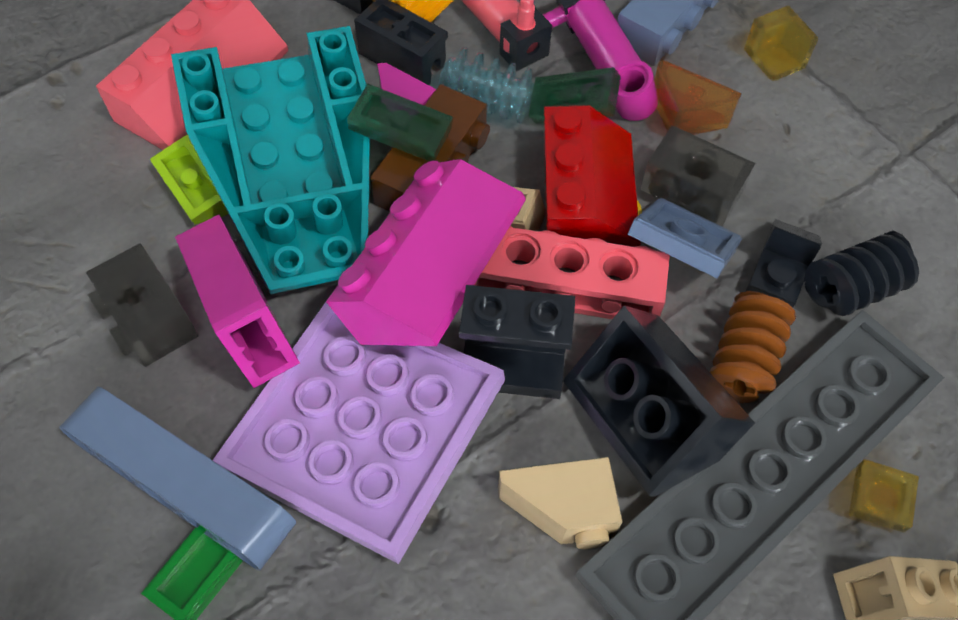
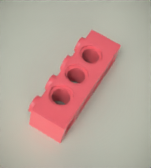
(593, 260)

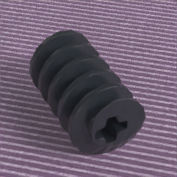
(862, 274)

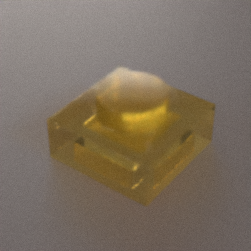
(884, 496)

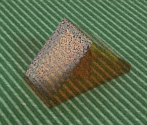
(693, 100)

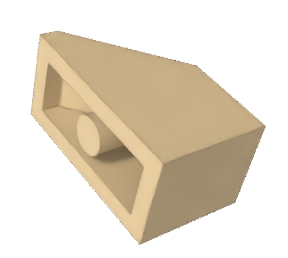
(566, 500)

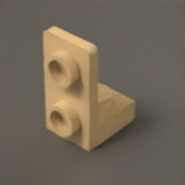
(900, 589)

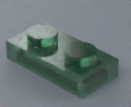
(591, 87)
(400, 123)

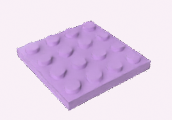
(362, 432)

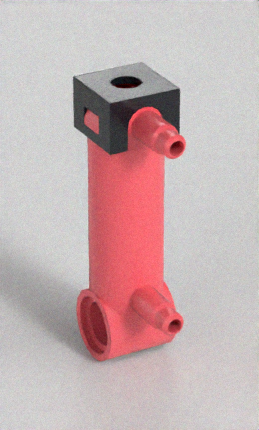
(517, 26)

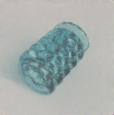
(489, 85)

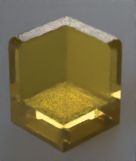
(780, 43)

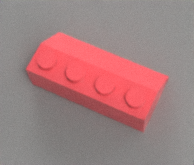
(144, 87)

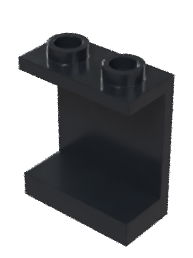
(521, 335)

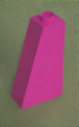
(235, 302)

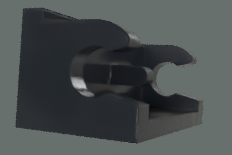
(401, 39)

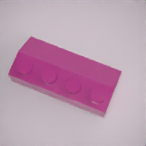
(425, 255)

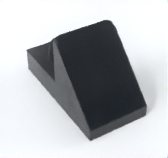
(784, 262)

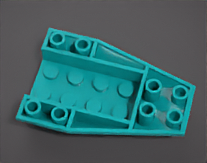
(284, 154)

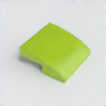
(189, 181)

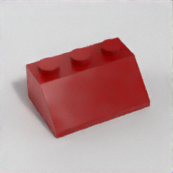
(588, 175)

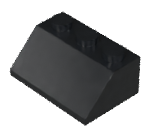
(655, 401)

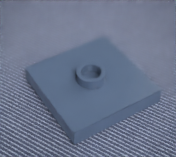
(686, 236)

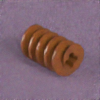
(752, 345)

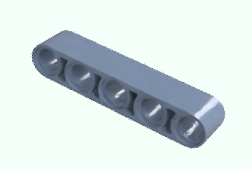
(179, 477)

